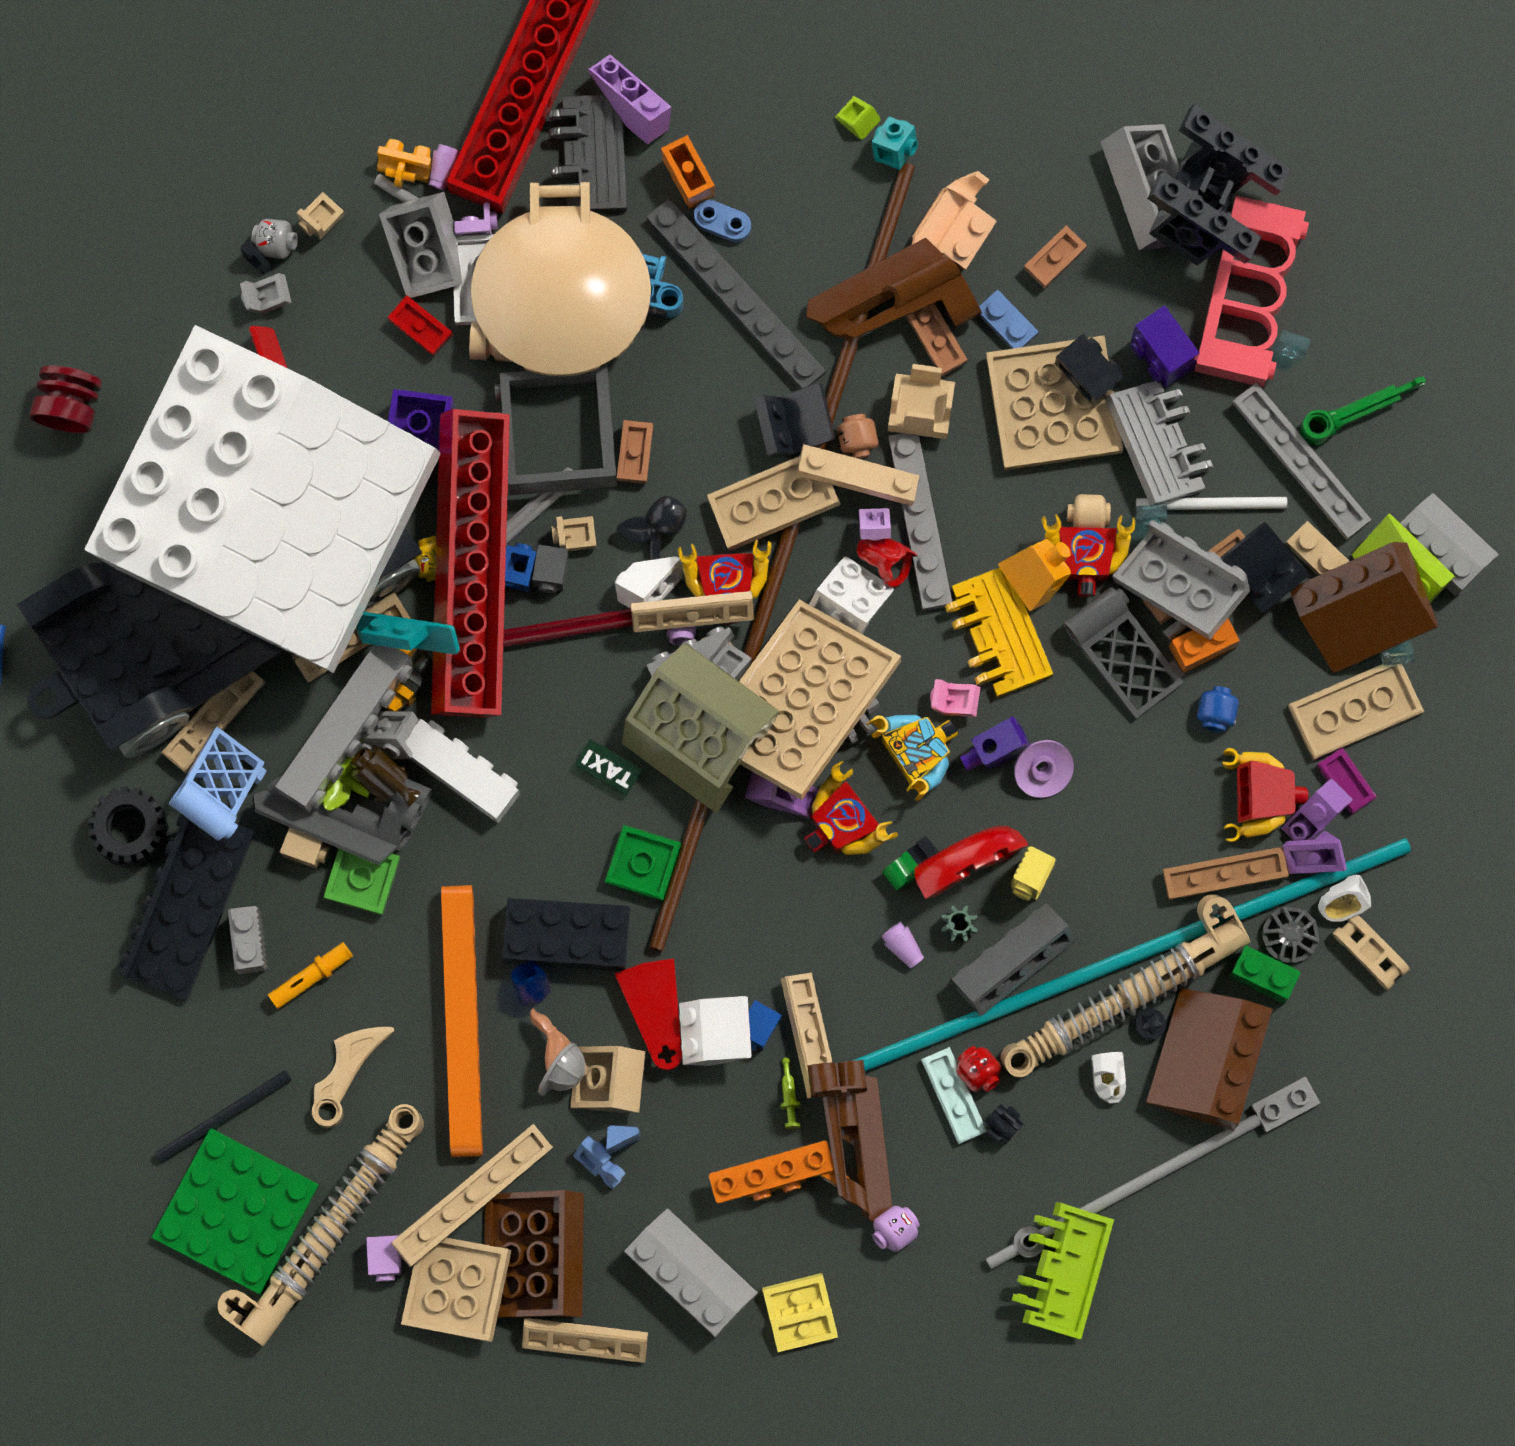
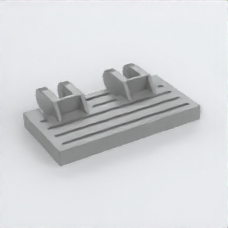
(1153, 447)

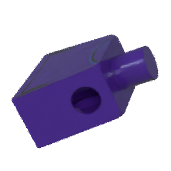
(1010, 743)

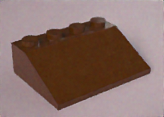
(1365, 606)
(1209, 1057)
(545, 1249)

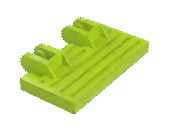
(1070, 1270)

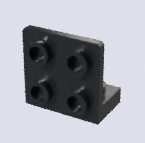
(794, 421)
(1268, 566)

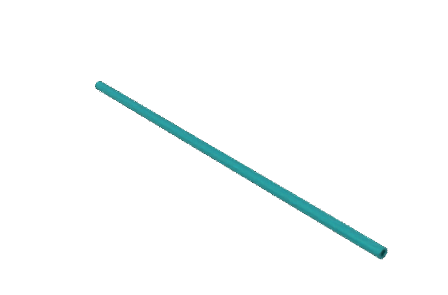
(1130, 956)

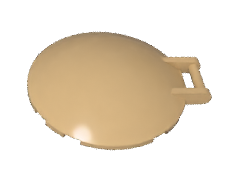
(560, 287)

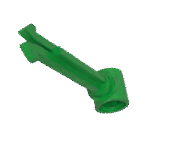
(1335, 419)

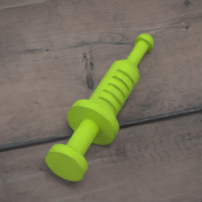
(789, 1097)

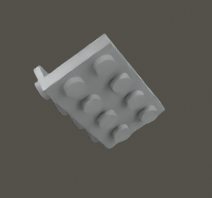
(1183, 579)

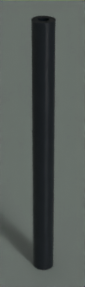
(223, 1116)

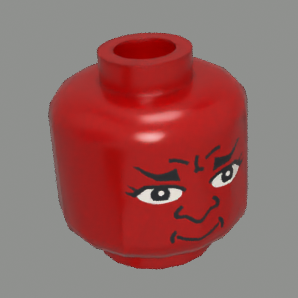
(978, 1069)

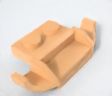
(955, 222)

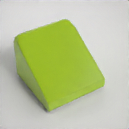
(858, 117)

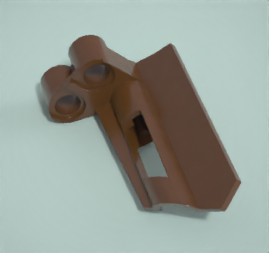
(912, 276)
(855, 1116)

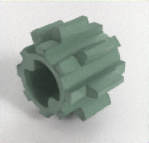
(968, 920)

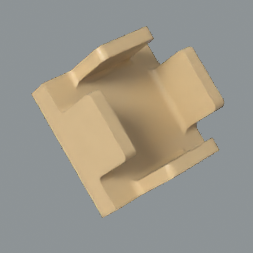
(921, 403)

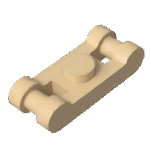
(1371, 951)

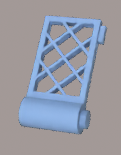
(204, 804)

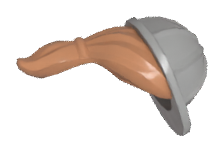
(562, 1058)

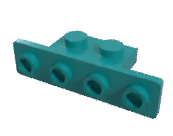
(407, 633)

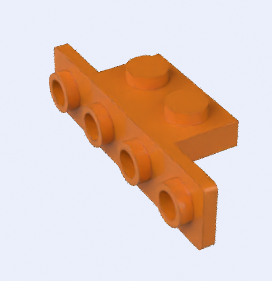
(772, 1173)

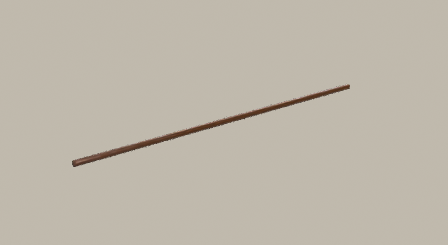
(779, 564)

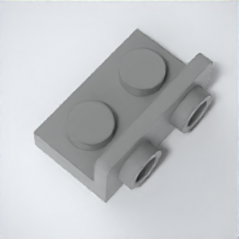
(391, 734)

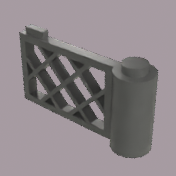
(1098, 620)

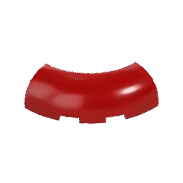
(974, 852)

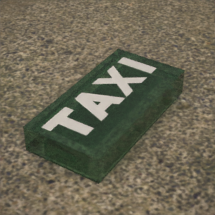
(608, 767)

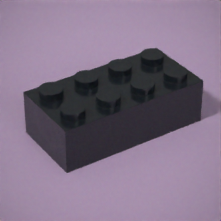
(567, 934)

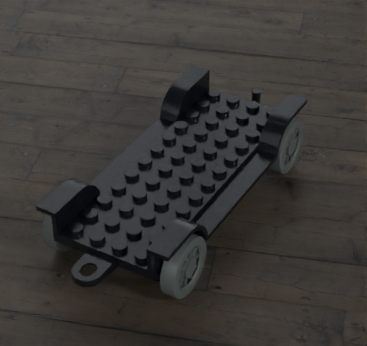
(102, 638)

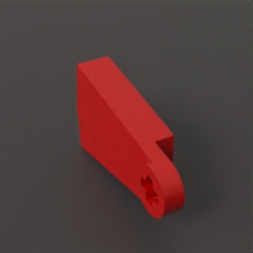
(653, 1001)

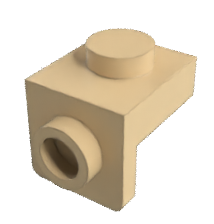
(319, 216)
(574, 533)

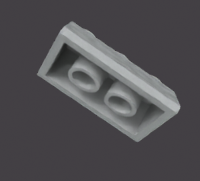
(1450, 542)

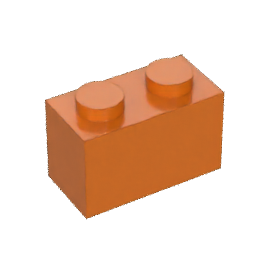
(688, 171)
(1194, 649)

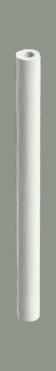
(1221, 503)

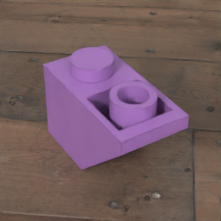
(1317, 812)

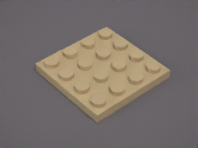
(1043, 413)

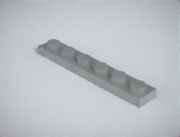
(1301, 461)
(922, 525)

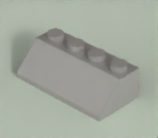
(1135, 160)
(690, 1272)

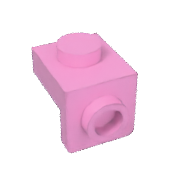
(955, 698)

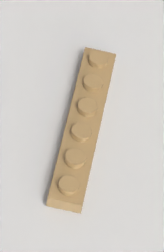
(471, 1195)

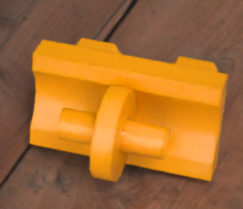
(402, 164)

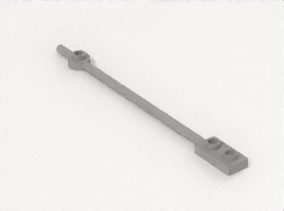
(1269, 1113)

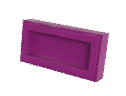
(1348, 777)

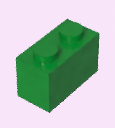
(1265, 974)

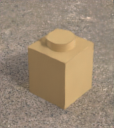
(304, 849)

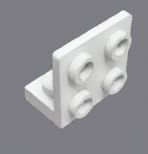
(851, 595)

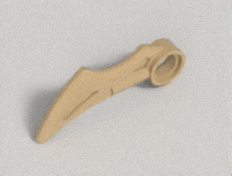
(351, 1053)

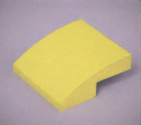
(800, 1312)

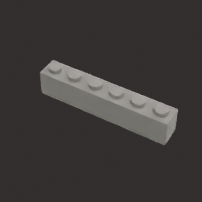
(344, 725)

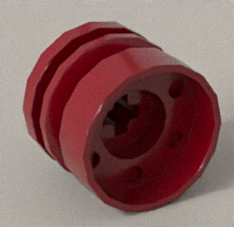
(65, 399)

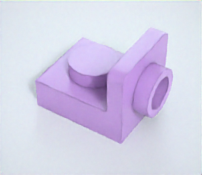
(473, 226)
(874, 524)

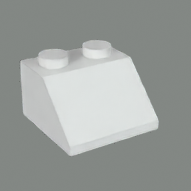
(715, 1030)

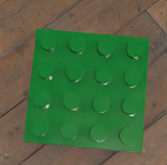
(235, 1211)

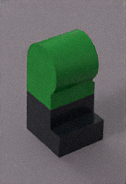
(902, 870)

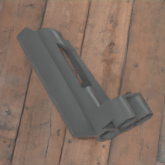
(362, 829)

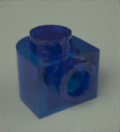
(530, 983)

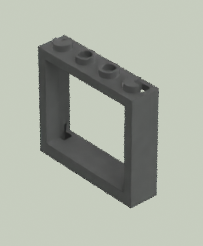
(564, 480)

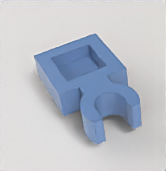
(596, 1160)

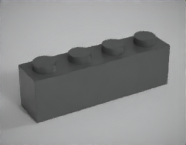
(1013, 959)

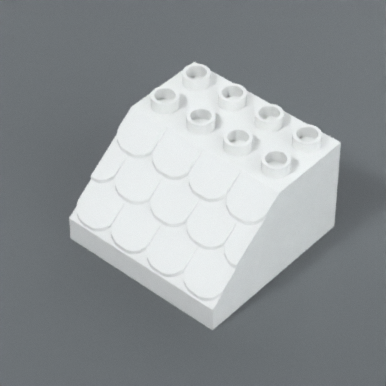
(263, 499)

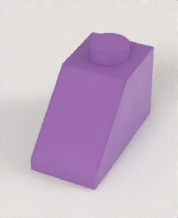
(774, 797)

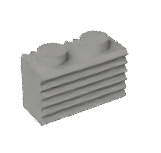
(247, 940)

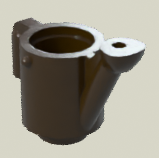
(381, 776)

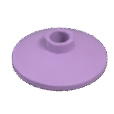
(1051, 777)

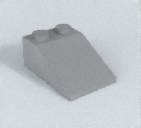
(423, 244)

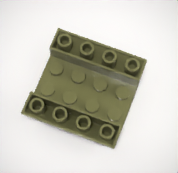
(696, 724)

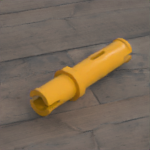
(310, 975)

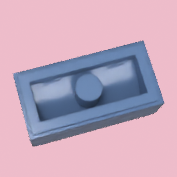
(621, 1137)

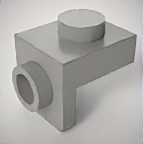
(265, 294)

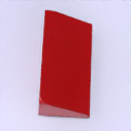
(267, 344)

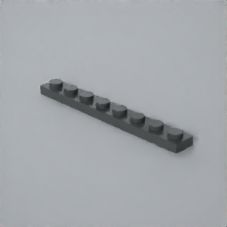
(736, 295)

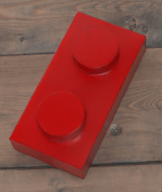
(420, 325)

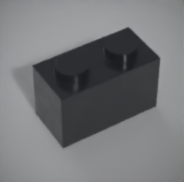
(1089, 369)

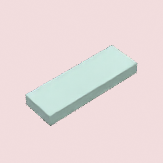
(953, 1096)

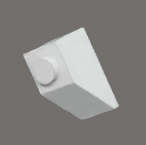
(648, 580)

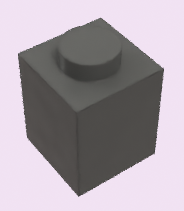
(550, 568)

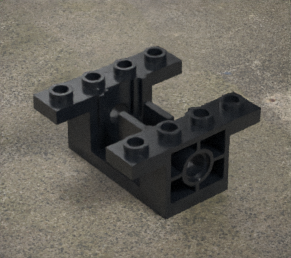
(1196, 200)

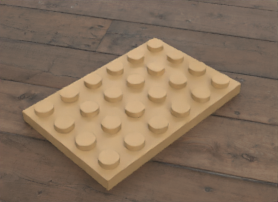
(821, 684)

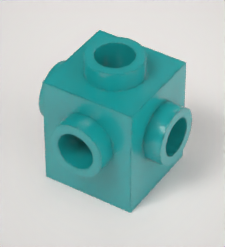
(894, 142)

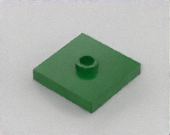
(643, 863)

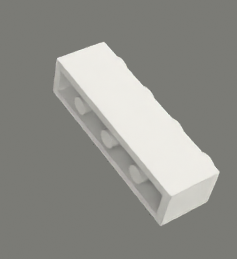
(461, 771)

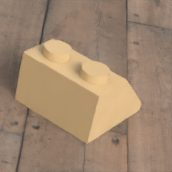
(610, 1080)

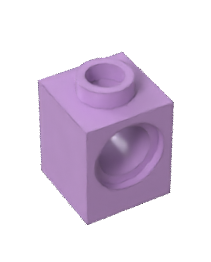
(383, 1258)

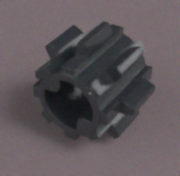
(1003, 1123)

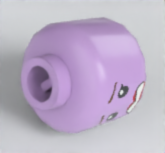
(895, 1228)

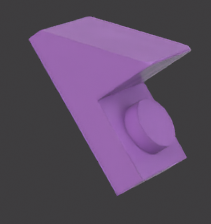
(1315, 855)

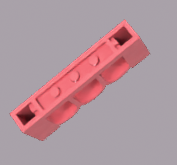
(1238, 361)

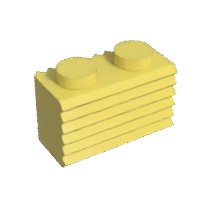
(1032, 874)

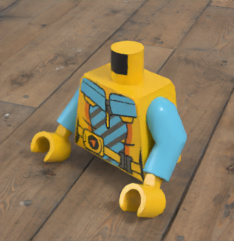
(916, 748)

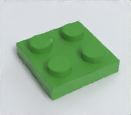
(361, 882)

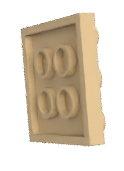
(457, 1289)

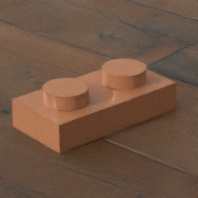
(1055, 257)
(635, 451)

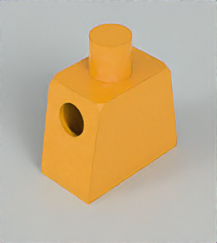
(1037, 572)

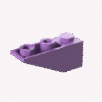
(633, 101)

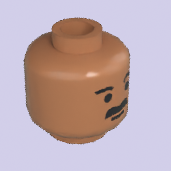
(857, 436)

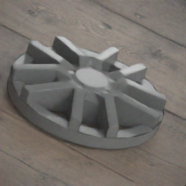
(1290, 935)

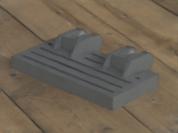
(596, 154)

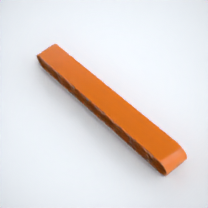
(461, 1021)

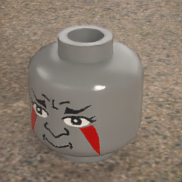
(274, 238)

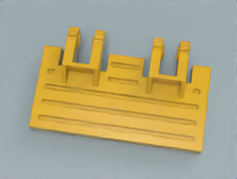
(1003, 630)

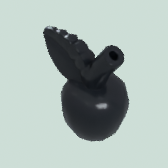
(663, 518)

